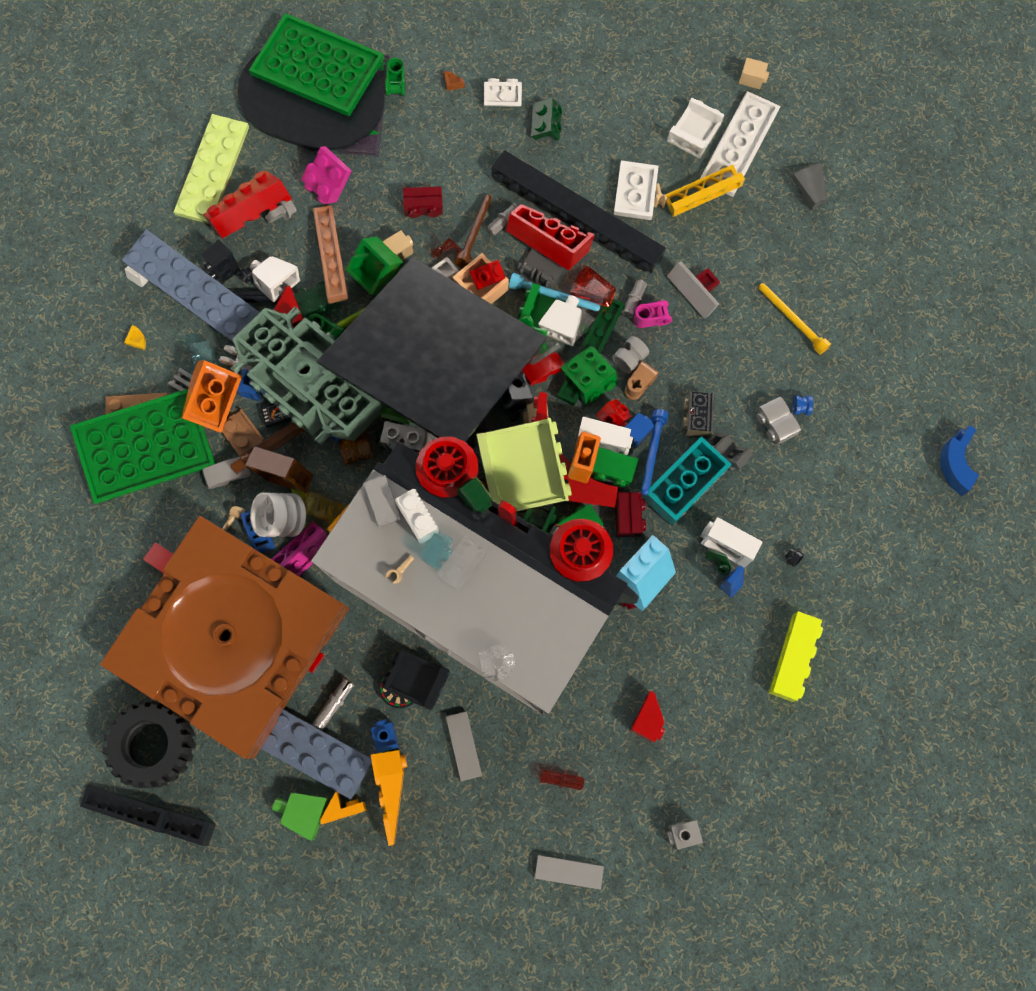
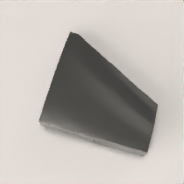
(812, 185)

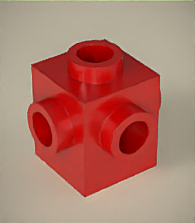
(614, 413)

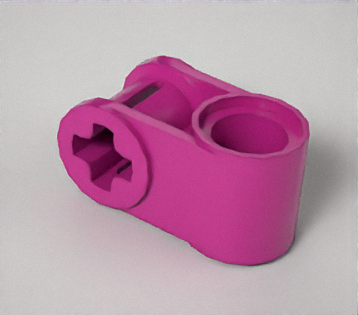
(655, 314)

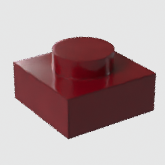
(708, 280)

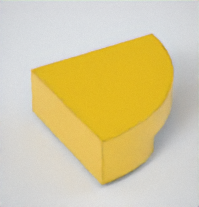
(135, 338)

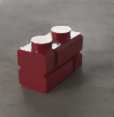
(423, 201)
(629, 514)

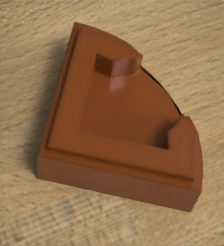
(453, 81)

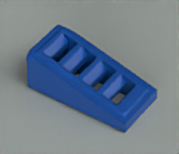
(263, 548)
(733, 582)

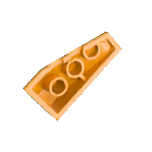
(389, 776)

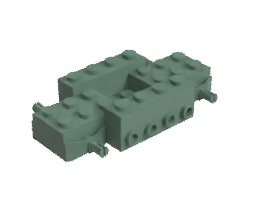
(309, 399)

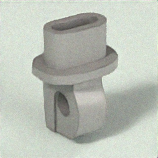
(284, 209)

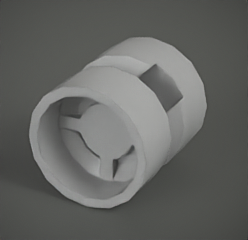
(632, 352)

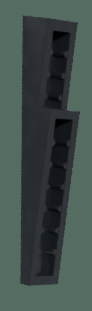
(148, 815)

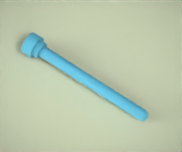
(518, 282)

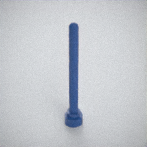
(659, 419)

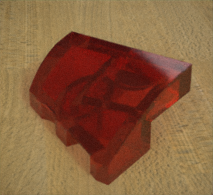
(593, 287)

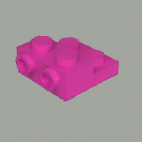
(326, 176)

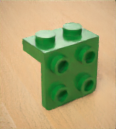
(535, 305)
(590, 374)

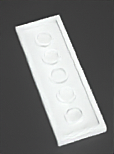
(742, 137)

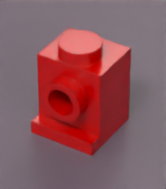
(487, 274)

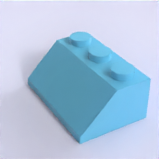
(648, 571)

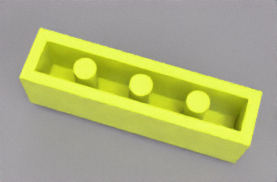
(796, 656)

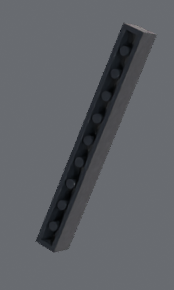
(577, 211)

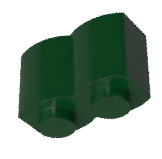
(475, 495)

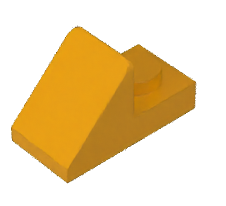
(336, 811)

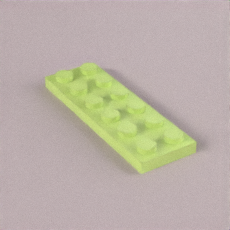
(211, 167)

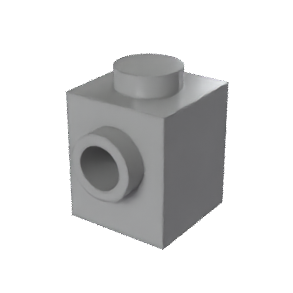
(684, 834)

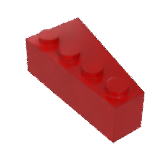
(246, 203)
(549, 237)

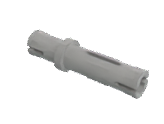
(331, 706)

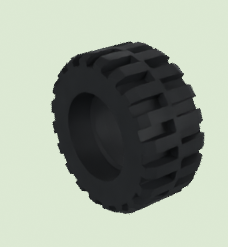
(121, 740)

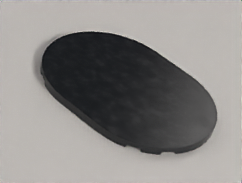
(304, 121)

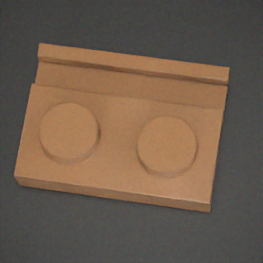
(241, 433)

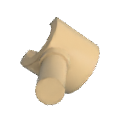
(660, 198)
(234, 513)
(400, 570)

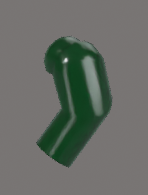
(721, 560)

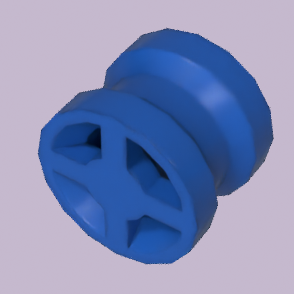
(802, 405)

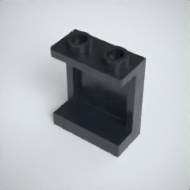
(416, 679)

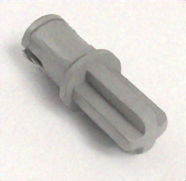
(502, 220)
(634, 298)

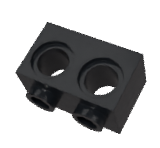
(219, 262)

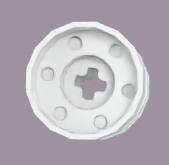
(277, 514)

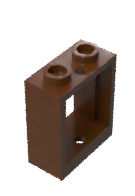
(279, 469)

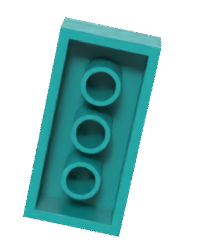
(686, 481)

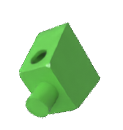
(302, 813)

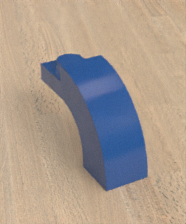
(954, 464)

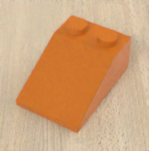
(210, 395)

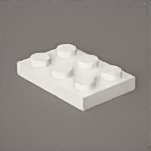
(636, 190)

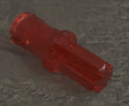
(562, 779)

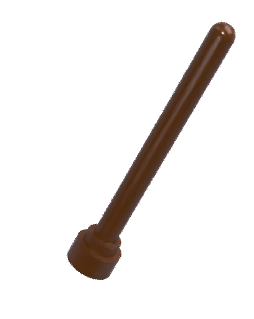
(463, 257)

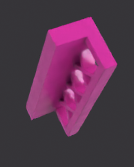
(300, 559)

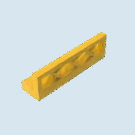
(705, 194)

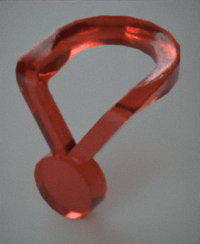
(439, 250)

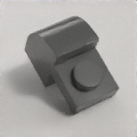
(725, 446)

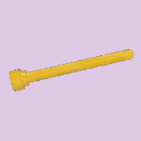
(820, 344)

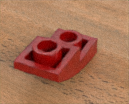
(542, 369)

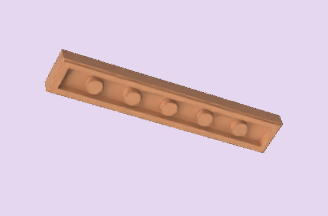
(330, 254)

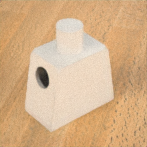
(274, 276)
(562, 320)

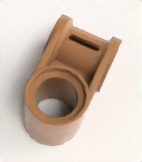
(641, 379)

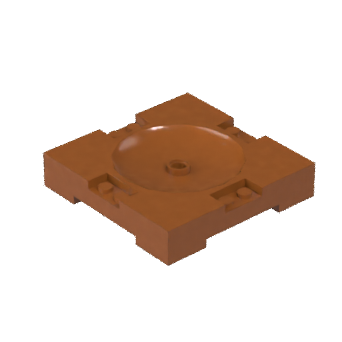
(178, 647)

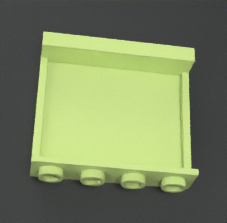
(524, 465)

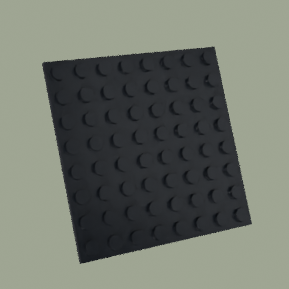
(433, 352)

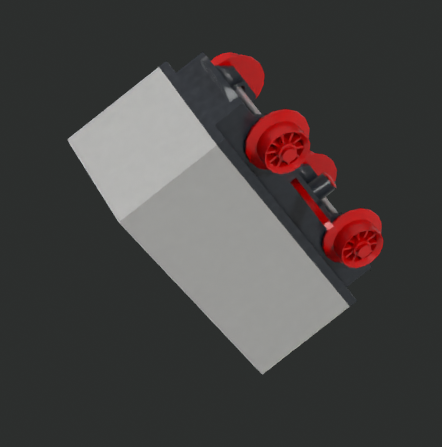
(528, 592)

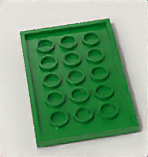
(316, 64)
(140, 447)

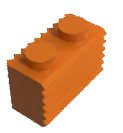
(584, 457)

